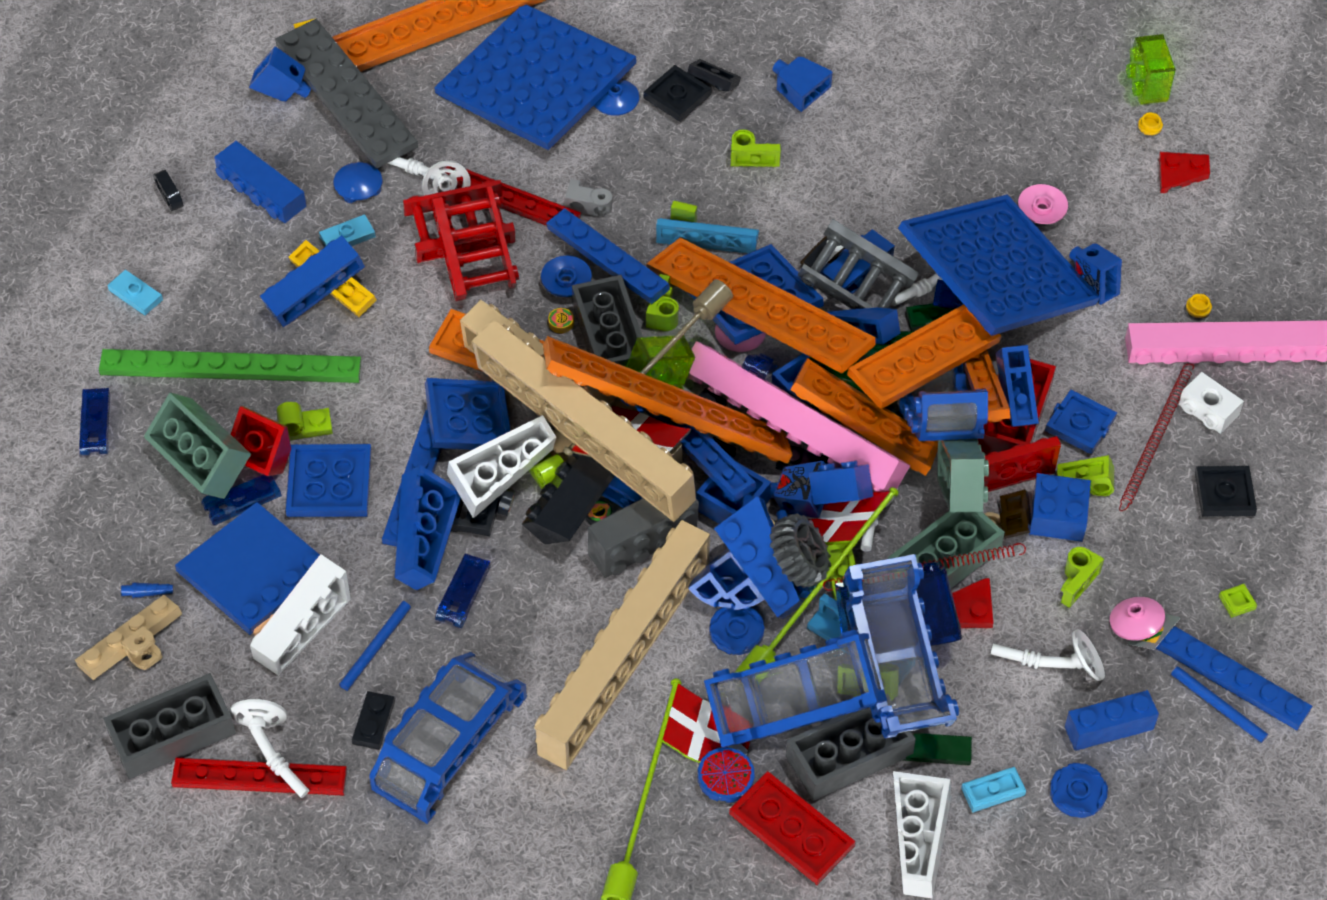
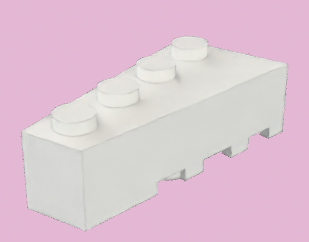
(498, 464)
(302, 615)
(921, 824)

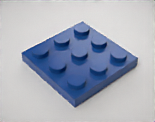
(465, 412)
(328, 480)

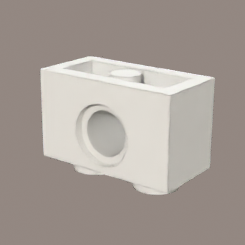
(1210, 403)

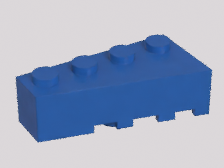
(424, 526)
(749, 541)

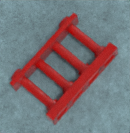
(431, 249)
(454, 260)

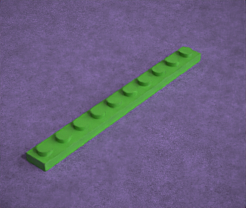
(230, 365)

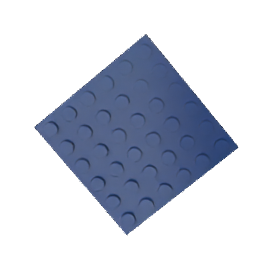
(535, 76)
(998, 264)

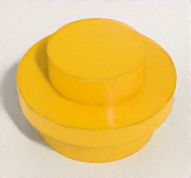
(1150, 124)
(1199, 306)

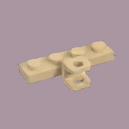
(131, 639)

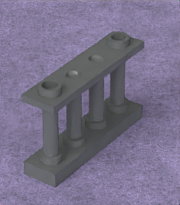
(859, 249)

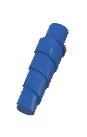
(146, 589)

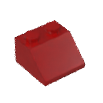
(264, 439)

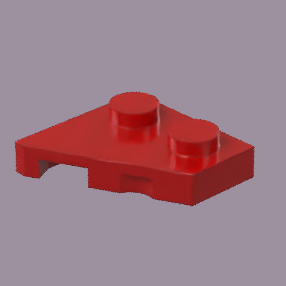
(1182, 169)
(975, 605)

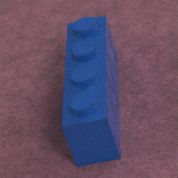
(260, 182)
(312, 281)

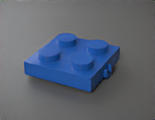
(1080, 421)

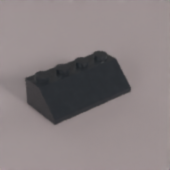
(567, 499)

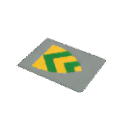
(1153, 642)

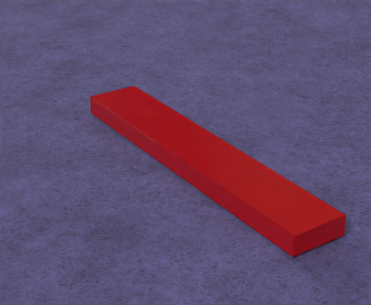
(520, 201)
(256, 776)

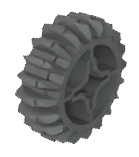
(800, 550)

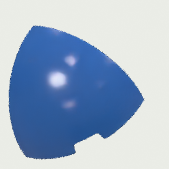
(725, 584)

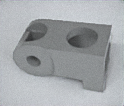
(588, 200)

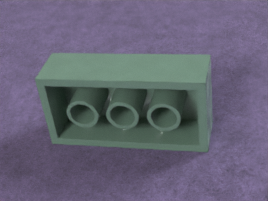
(197, 445)
(961, 474)
(955, 535)

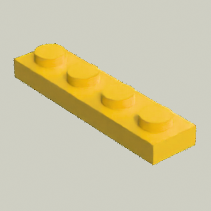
(350, 293)

